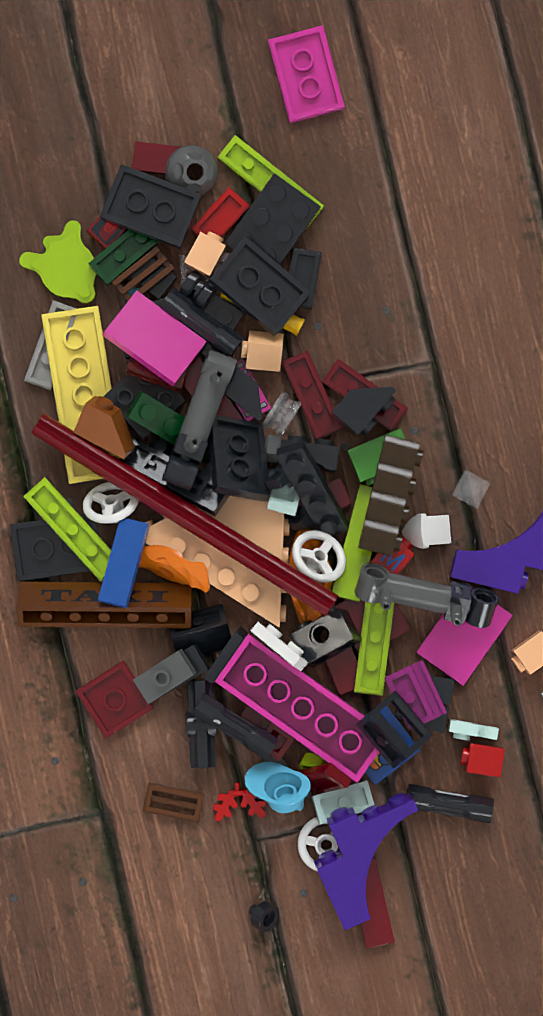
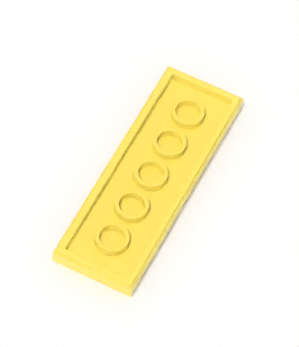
(77, 371)

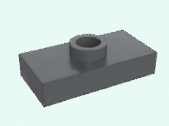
(164, 676)

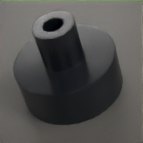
(264, 916)

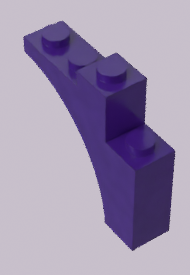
(502, 565)
(357, 837)

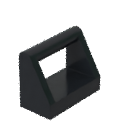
(384, 736)

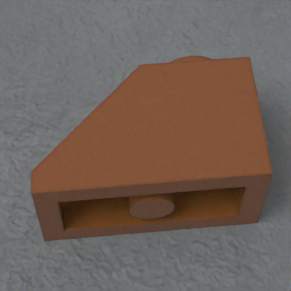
(105, 427)

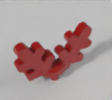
(228, 799)

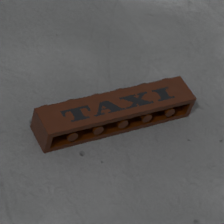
(78, 606)

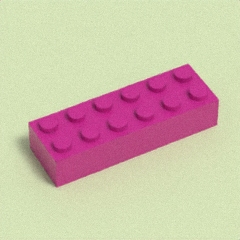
(298, 706)

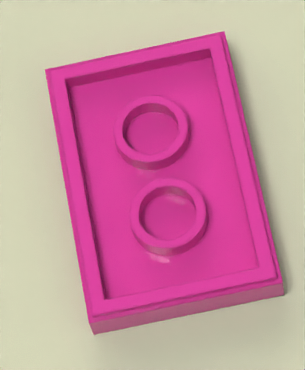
(306, 74)
(154, 338)
(461, 647)

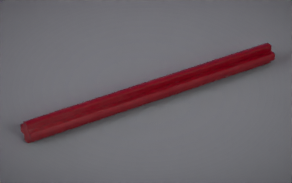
(185, 514)

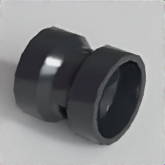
(198, 289)

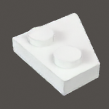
(289, 652)

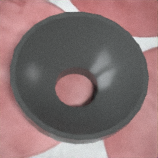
(180, 160)

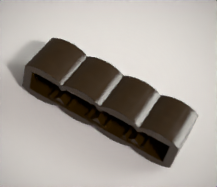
(389, 494)

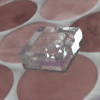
(471, 489)

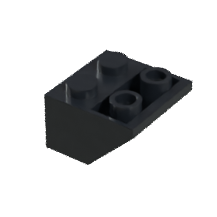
(360, 406)

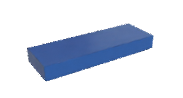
(123, 563)

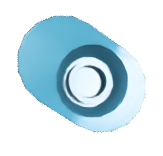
(278, 786)

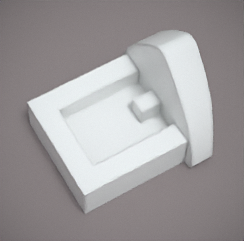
(427, 530)

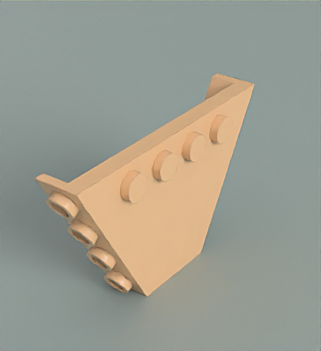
(253, 522)

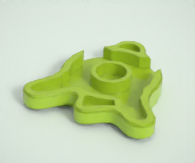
(64, 265)

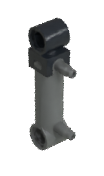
(199, 419)
(454, 601)

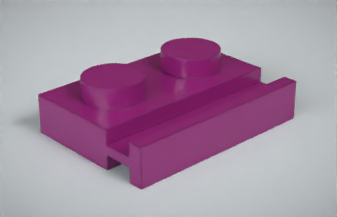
(418, 691)

